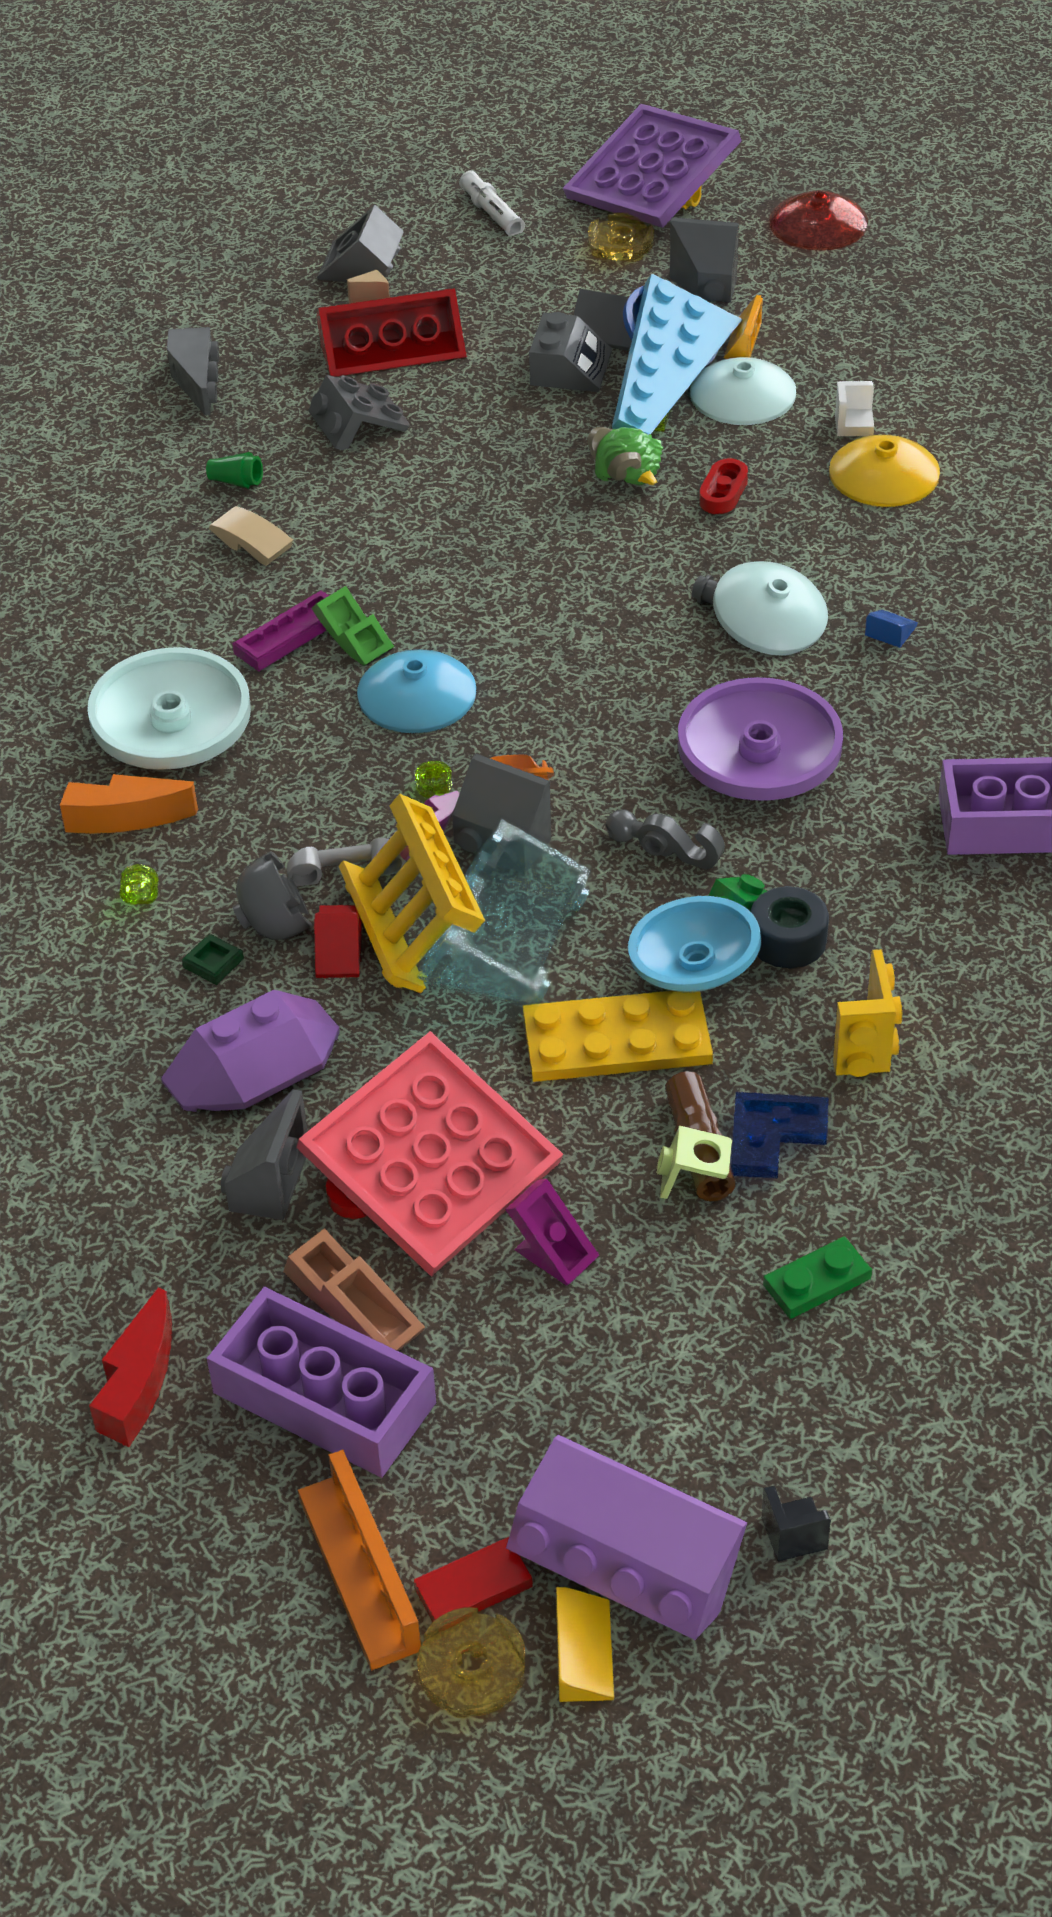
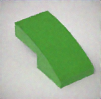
(355, 633)

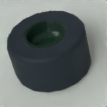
(791, 926)

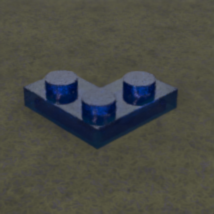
(767, 1120)

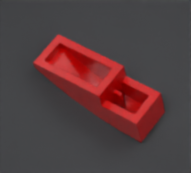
(134, 1372)

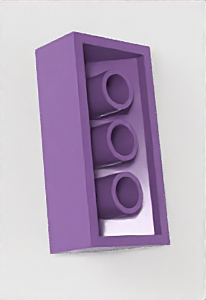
(627, 1537)

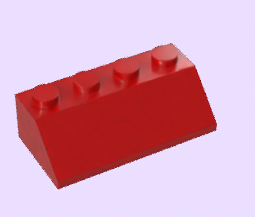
(391, 332)

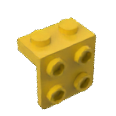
(866, 1027)

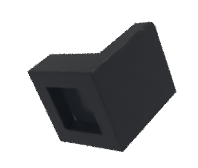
(794, 1526)

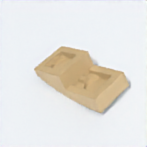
(253, 533)

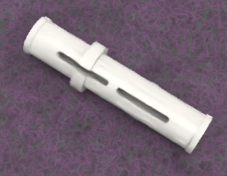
(475, 187)

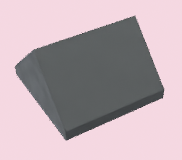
(604, 316)

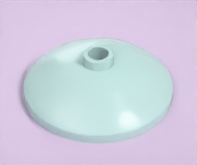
(743, 391)
(770, 608)

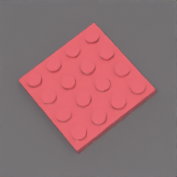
(429, 1152)

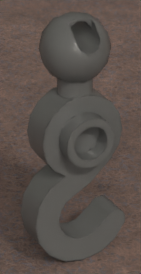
(663, 836)

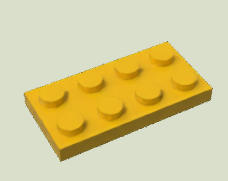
(616, 1035)

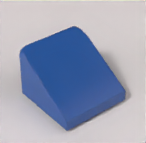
(889, 627)

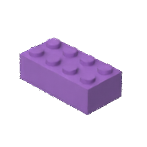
(996, 805)
(322, 1381)

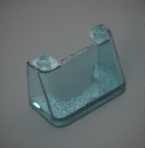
(524, 899)

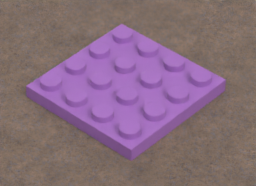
(652, 164)

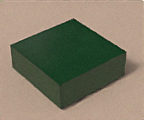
(212, 959)

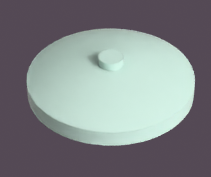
(169, 708)

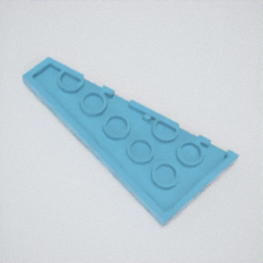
(668, 350)

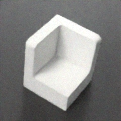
(854, 408)

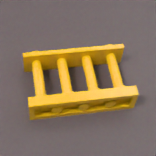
(441, 882)

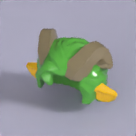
(625, 455)

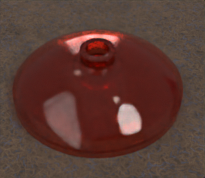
(818, 220)

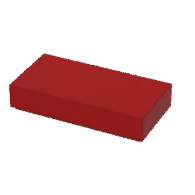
(474, 1581)

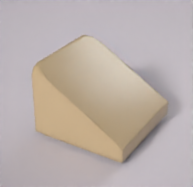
(368, 287)

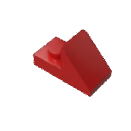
(337, 941)

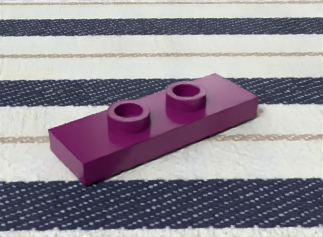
(281, 634)

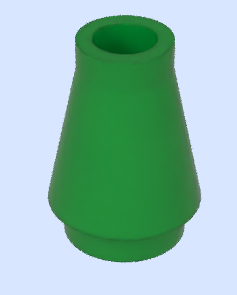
(236, 470)

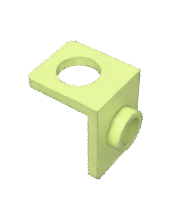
(682, 1156)

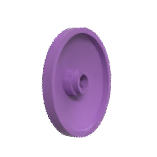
(760, 738)

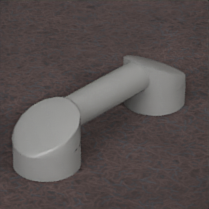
(311, 860)

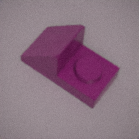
(550, 1233)

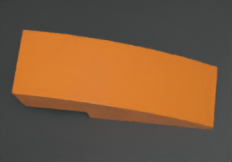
(126, 804)

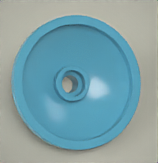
(416, 691)
(694, 943)

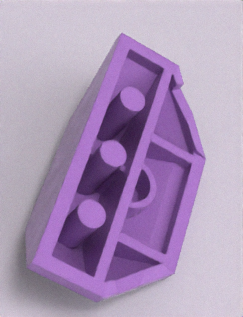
(251, 1053)

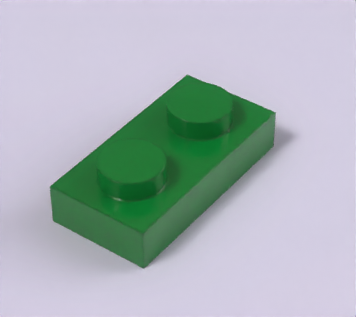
(817, 1277)

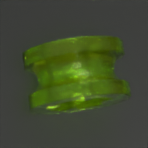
(435, 770)
(136, 875)

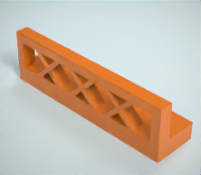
(361, 1566)

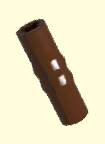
(693, 1110)

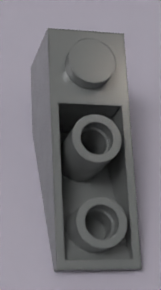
(194, 364)

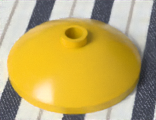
(884, 471)

